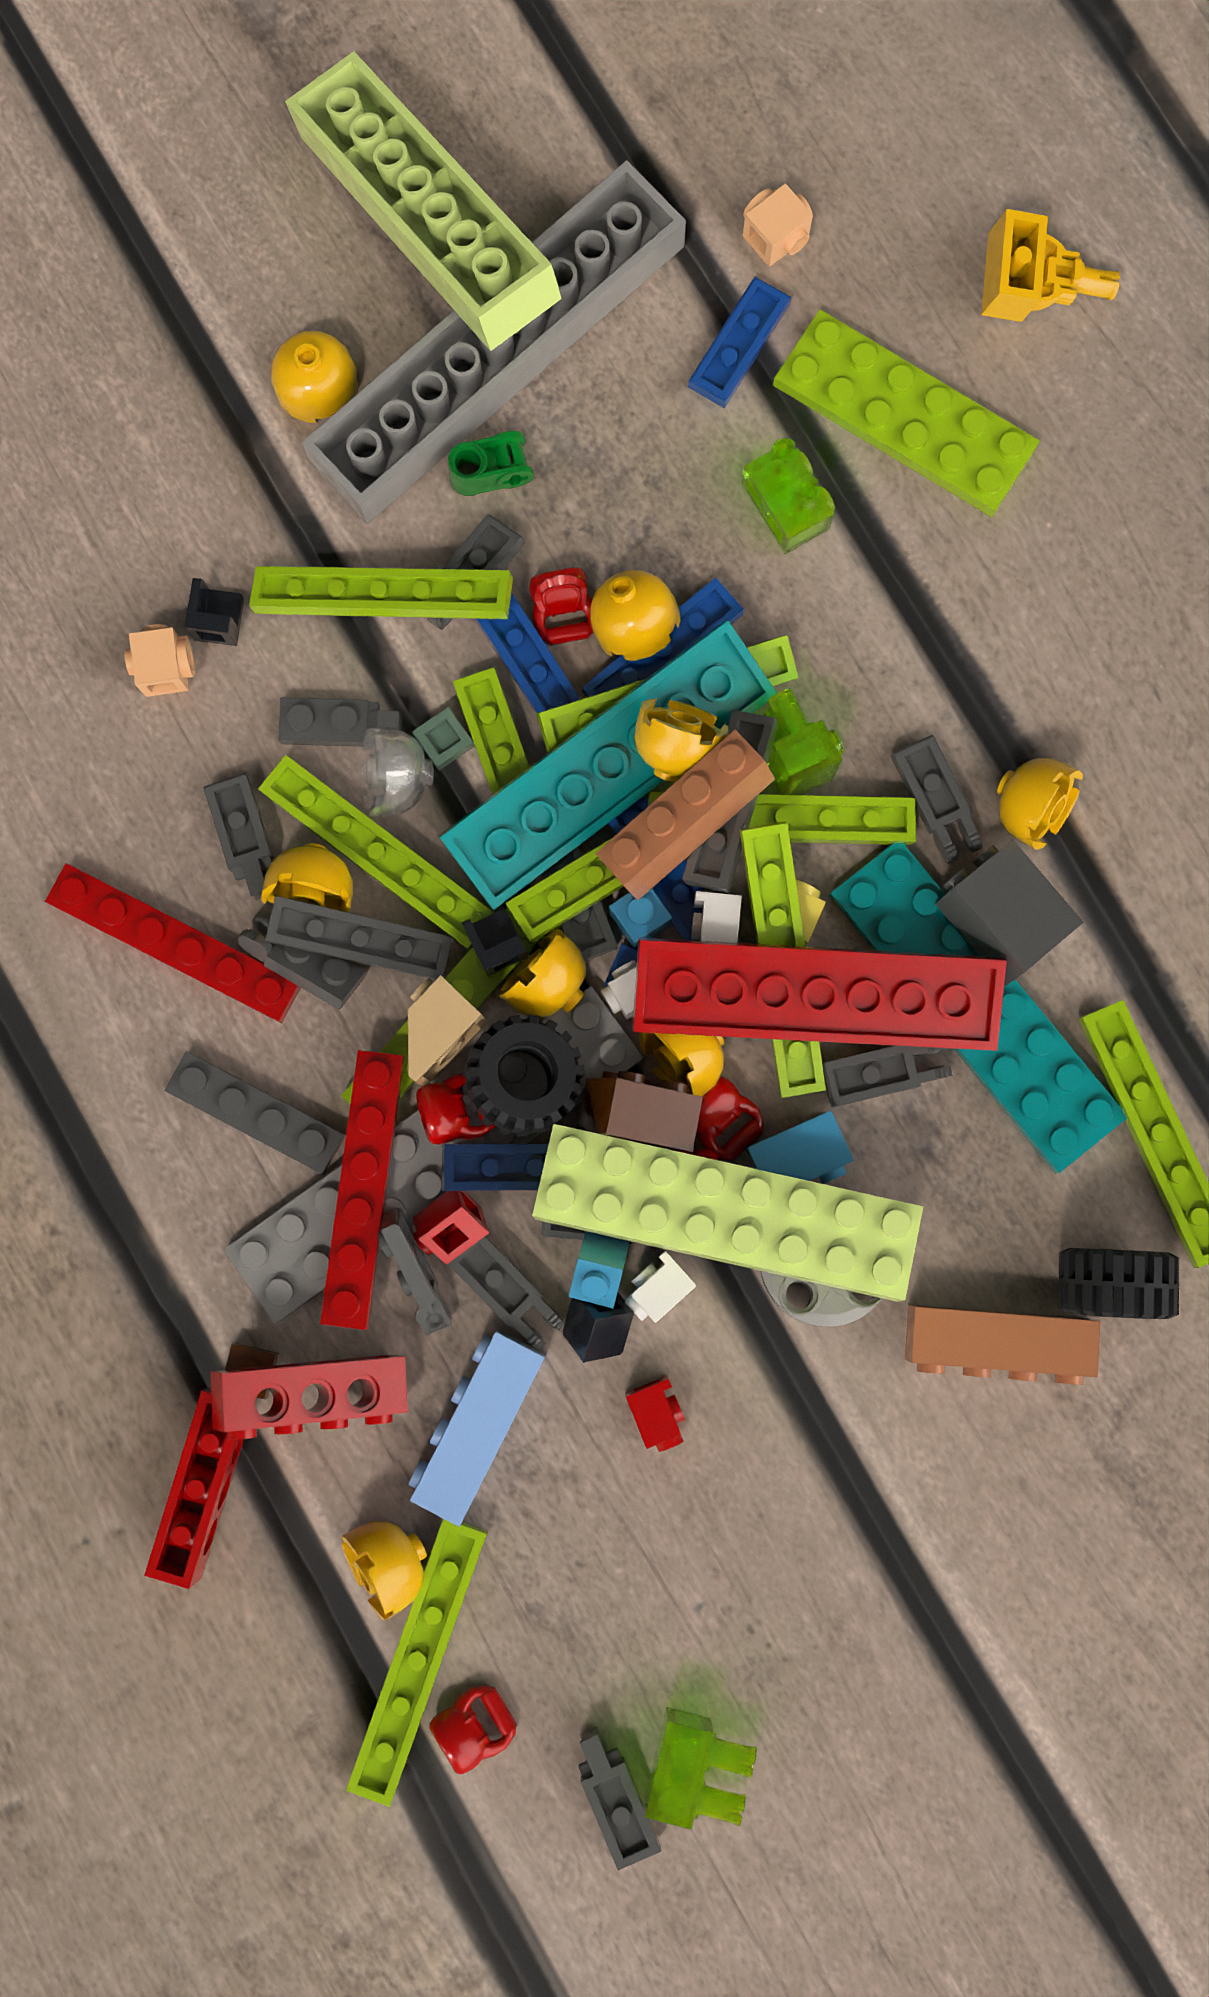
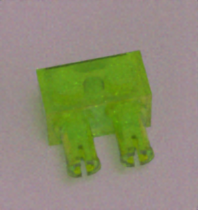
(788, 495)
(805, 751)
(677, 1782)

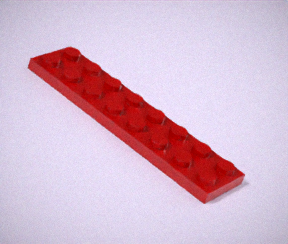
(818, 994)

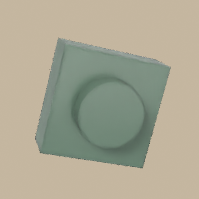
(443, 738)

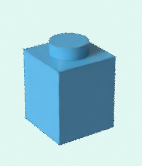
(640, 918)
(599, 1269)

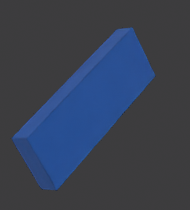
(739, 342)

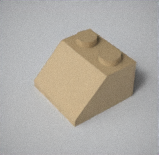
(438, 1028)

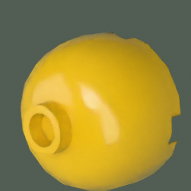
(313, 375)
(633, 614)
(675, 737)
(1037, 799)
(309, 876)
(547, 978)
(686, 1059)
(385, 1564)

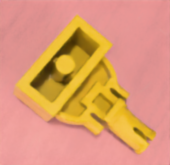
(1034, 270)

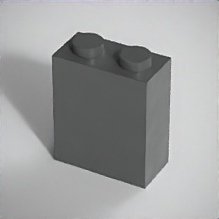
(1008, 909)

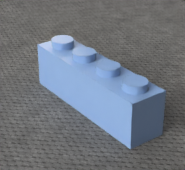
(477, 1427)

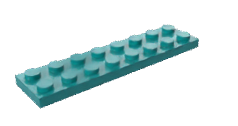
(596, 770)
(1034, 1069)

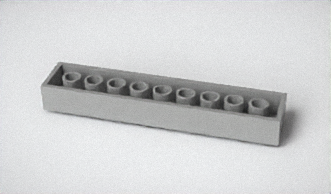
(452, 379)

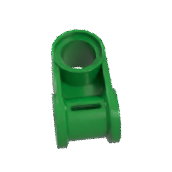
(493, 461)

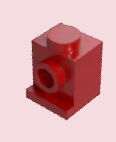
(449, 1225)
(656, 1414)

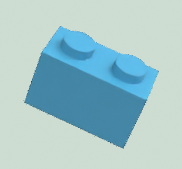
(804, 1151)

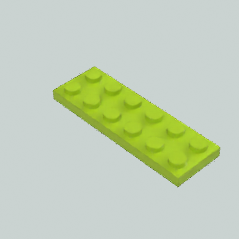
(905, 413)

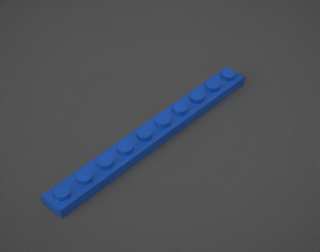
(547, 687)

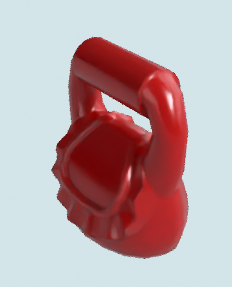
(559, 594)
(719, 1110)
(445, 1112)
(462, 1734)

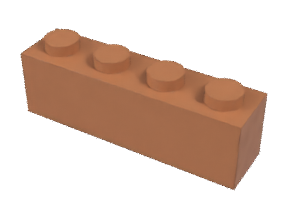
(686, 815)
(1002, 1342)

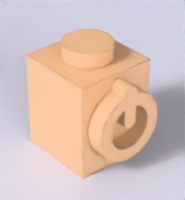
(777, 223)
(160, 660)

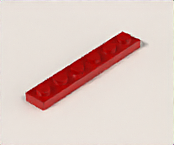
(172, 942)
(362, 1190)

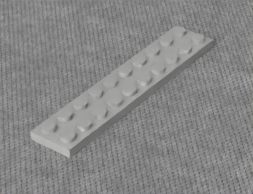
(290, 1250)

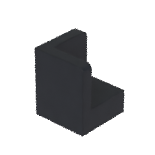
(213, 614)
(495, 942)
(597, 1330)

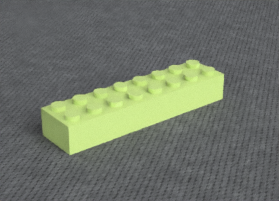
(424, 201)
(728, 1213)

